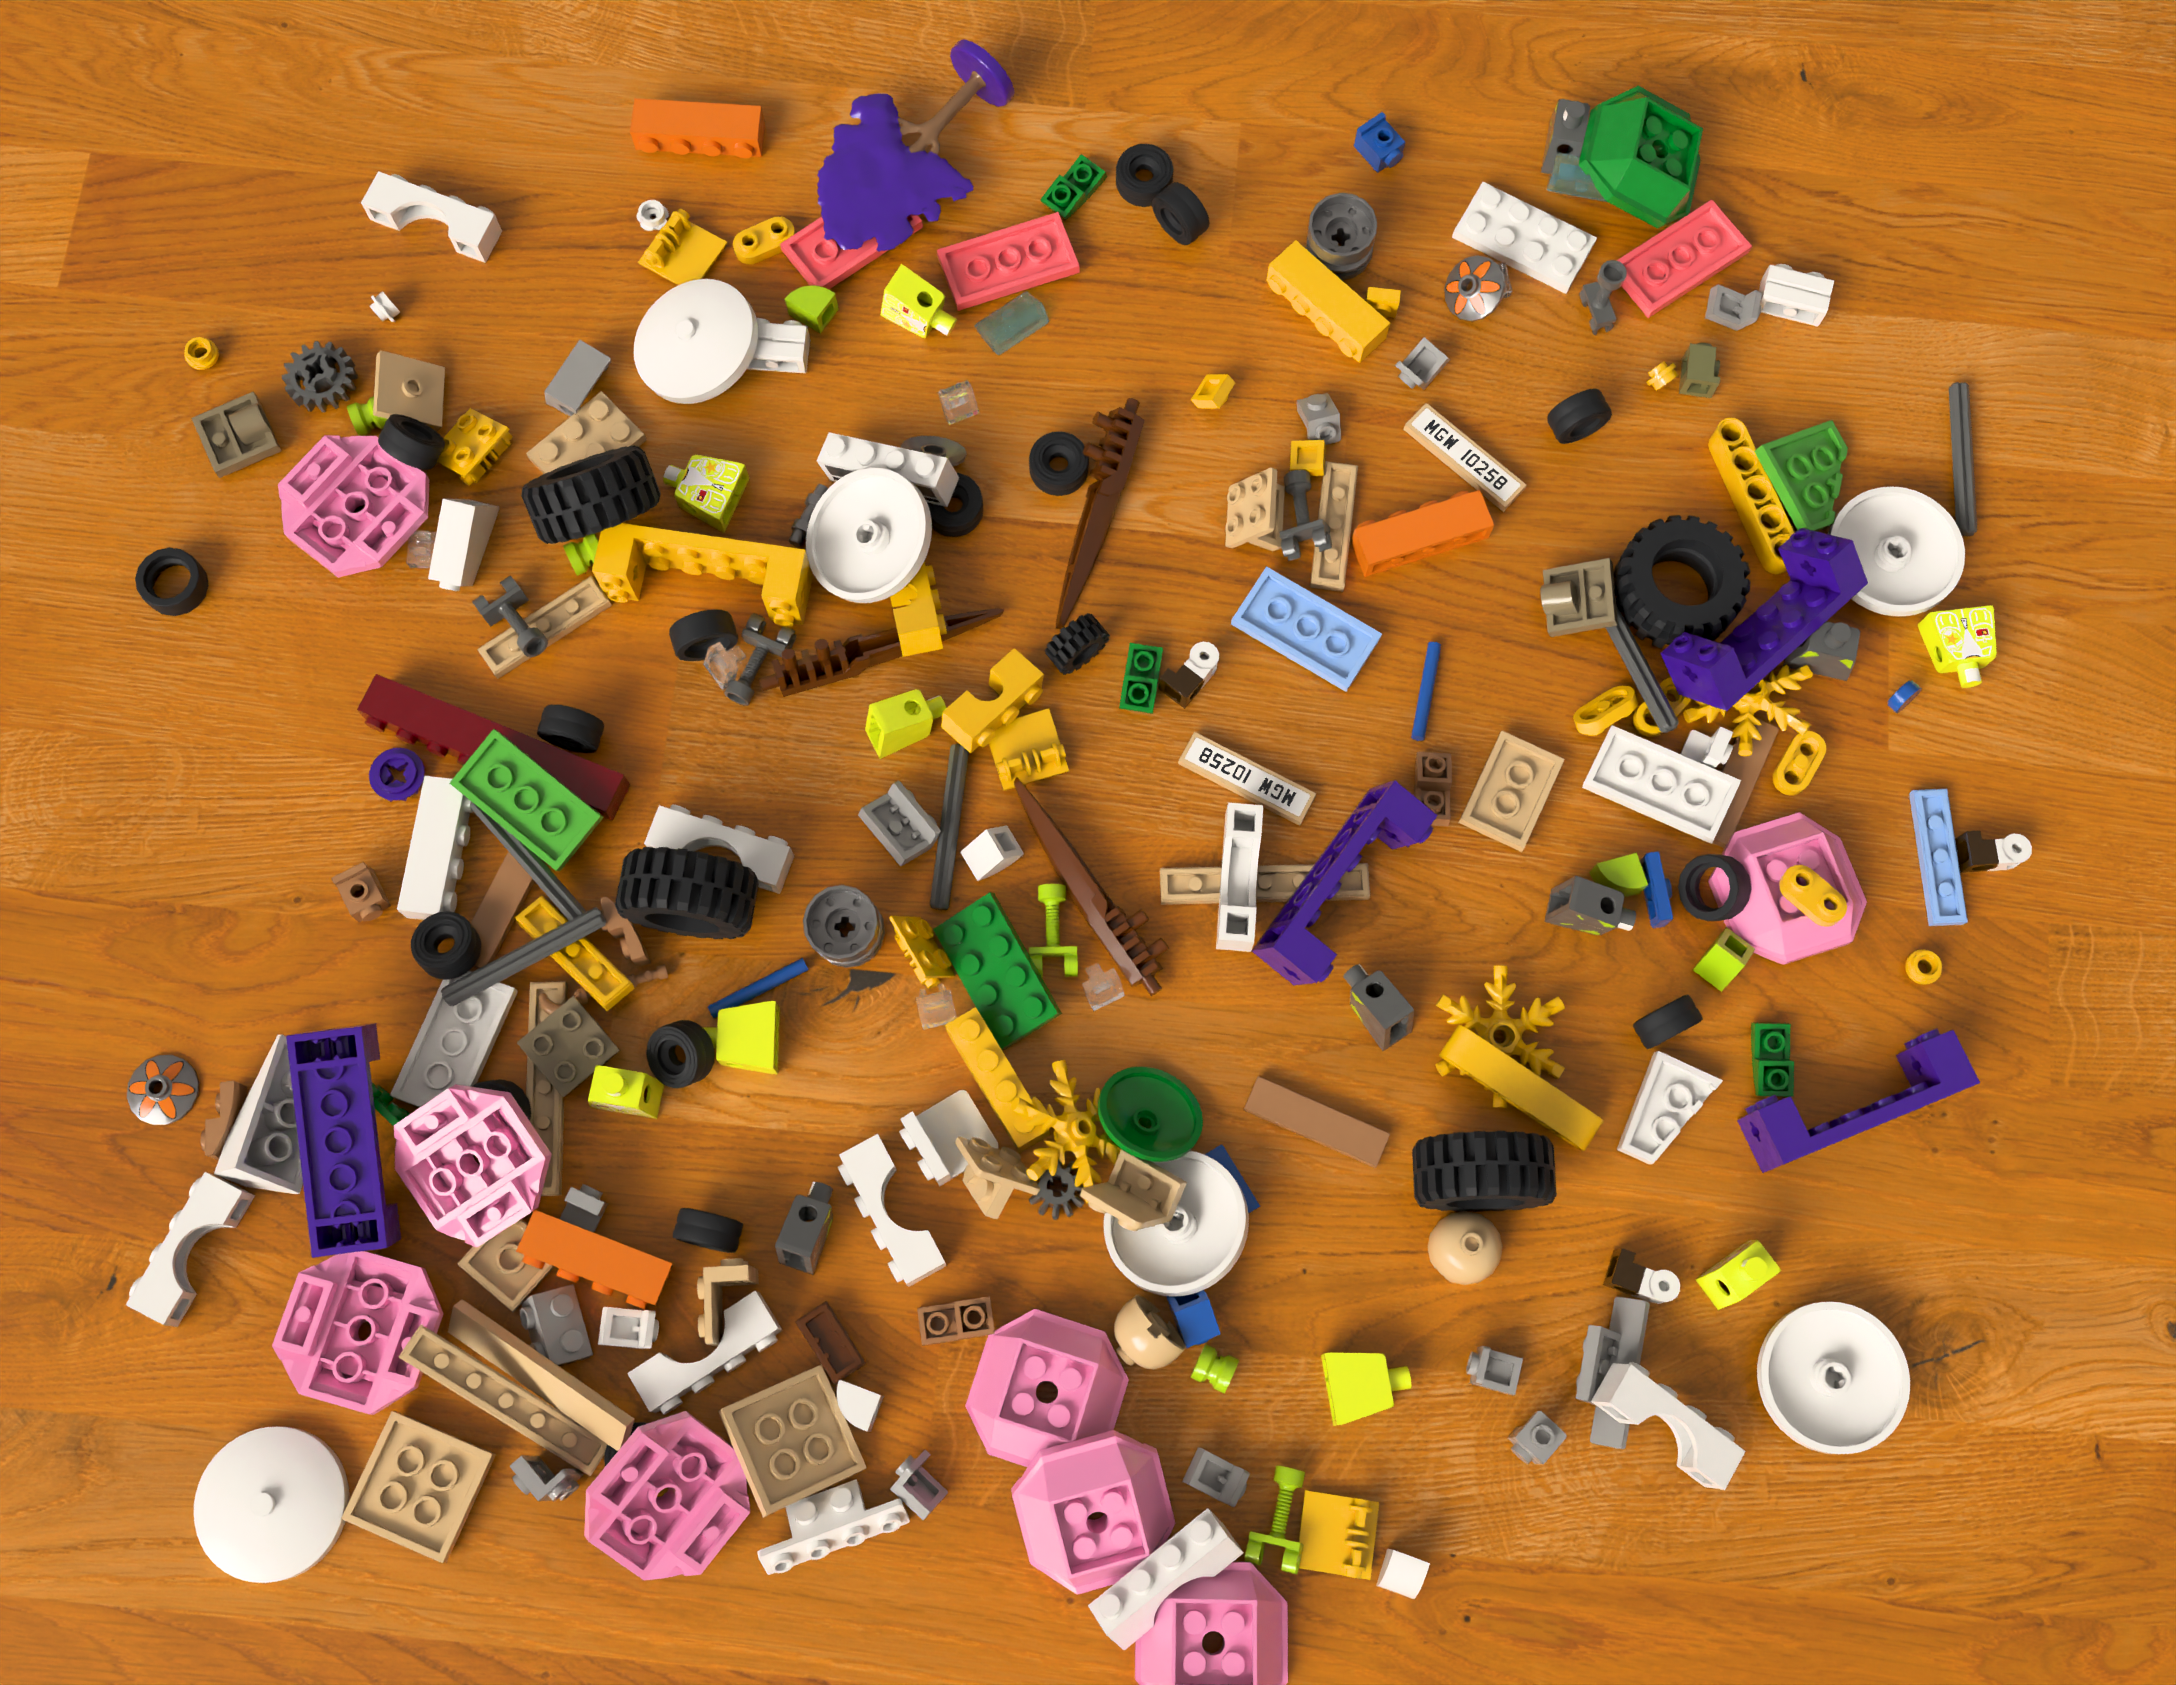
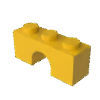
(917, 623)
(975, 721)

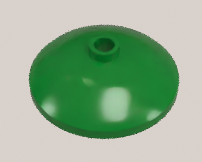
(1156, 1102)

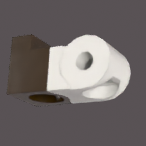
(1192, 676)
(1991, 854)
(1640, 1281)

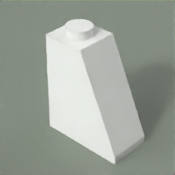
(461, 541)

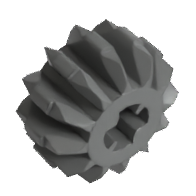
(1049, 1200)

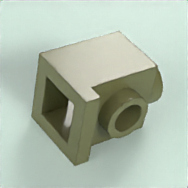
(1699, 371)

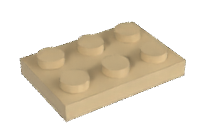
(591, 431)
(1511, 791)

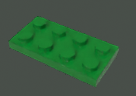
(997, 971)

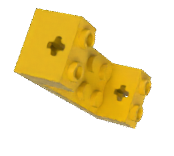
(628, 548)

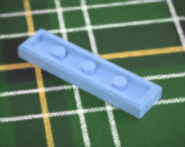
(1938, 857)

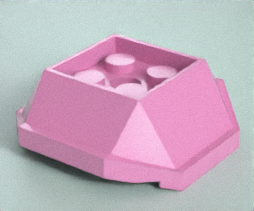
(333, 482)
(1769, 919)
(439, 1167)
(322, 1325)
(1037, 1351)
(1086, 1477)
(687, 1523)
(1236, 1605)

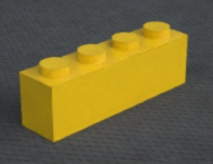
(1327, 302)
(994, 1076)

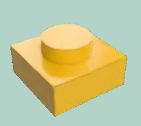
(1384, 300)
(1213, 391)
(1308, 456)

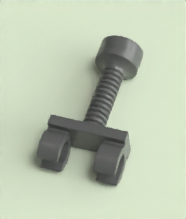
(1597, 295)
(1297, 484)
(530, 640)
(740, 690)

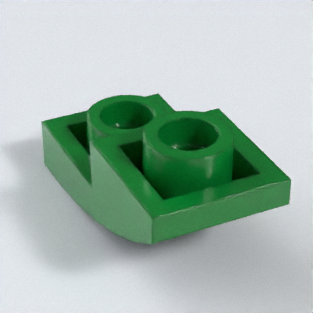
(1075, 188)
(1141, 678)
(1771, 1059)

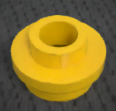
(198, 346)
(1662, 375)
(1932, 962)

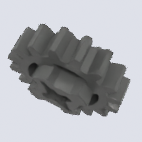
(320, 377)

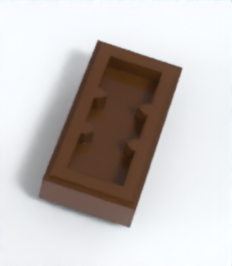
(830, 1342)

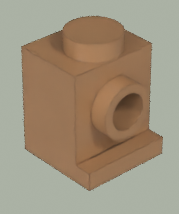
(356, 880)

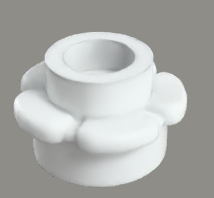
(652, 208)
(384, 307)

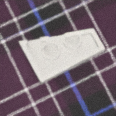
(1663, 1106)

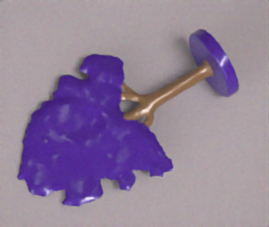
(878, 180)

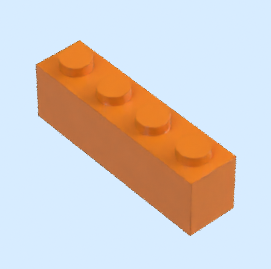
(697, 128)
(1421, 532)
(594, 1258)

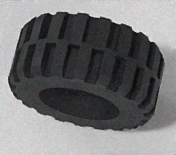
(591, 494)
(1700, 548)
(687, 893)
(1484, 1171)

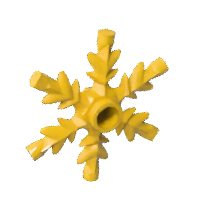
(1757, 700)
(1511, 1028)
(1072, 1131)

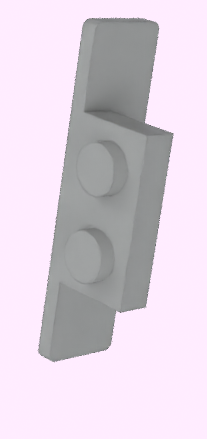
(1601, 1348)

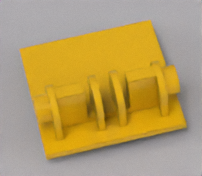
(682, 250)
(469, 444)
(1028, 750)
(916, 939)
(1338, 1534)

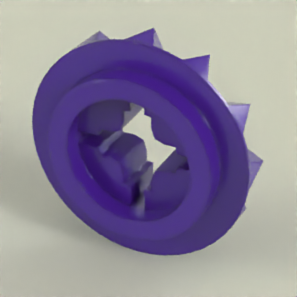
(399, 759)

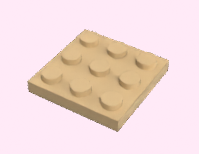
(792, 1440)
(418, 1486)

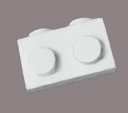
(937, 1131)

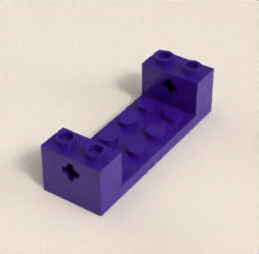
(1822, 580)
(1383, 813)
(1933, 1067)
(340, 1140)

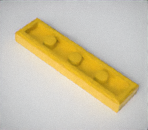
(578, 959)

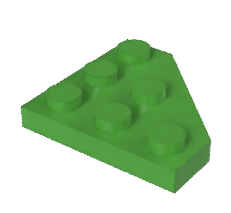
(1806, 473)

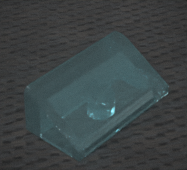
(1570, 179)
(1012, 323)

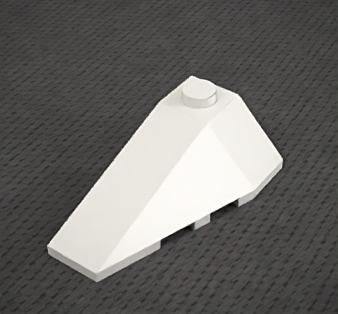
(264, 1137)

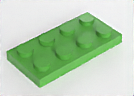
(526, 800)

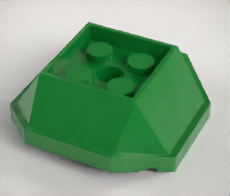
(1643, 156)

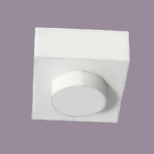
(1708, 749)
(628, 1328)

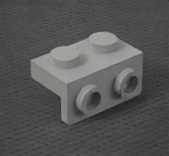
(900, 824)
(556, 1325)
(536, 1477)

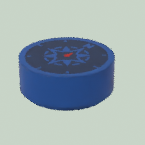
(1904, 696)

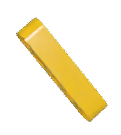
(1753, 480)
(1521, 1087)

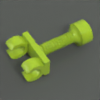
(1052, 896)
(1288, 1481)

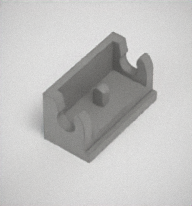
(576, 378)

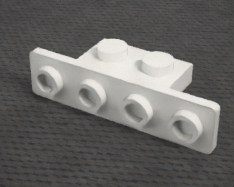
(830, 1523)

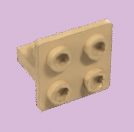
(1255, 511)
(993, 1174)

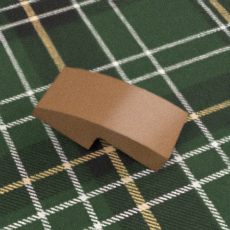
(1433, 784)
(619, 927)
(228, 1105)
(956, 1321)

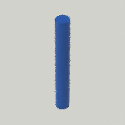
(1426, 691)
(759, 987)

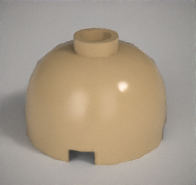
(1465, 1247)
(1145, 1336)

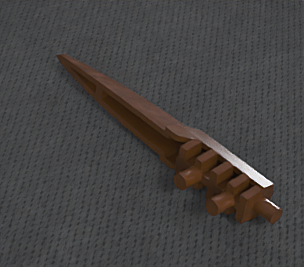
(1112, 468)
(854, 655)
(1109, 923)

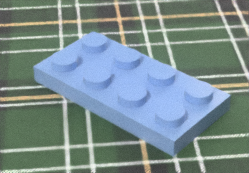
(1306, 629)

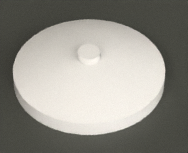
(696, 341)
(868, 535)
(1905, 548)
(1198, 1241)
(1833, 1378)
(271, 1504)

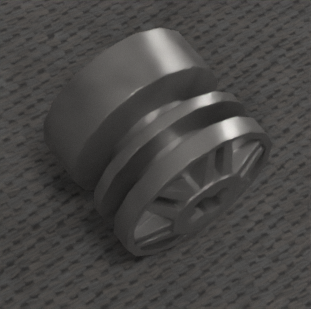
(1346, 221)
(832, 911)

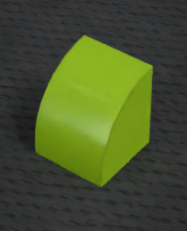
(812, 306)
(1621, 874)
(1724, 959)

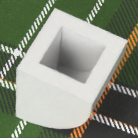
(991, 852)
(858, 1405)
(1402, 1573)

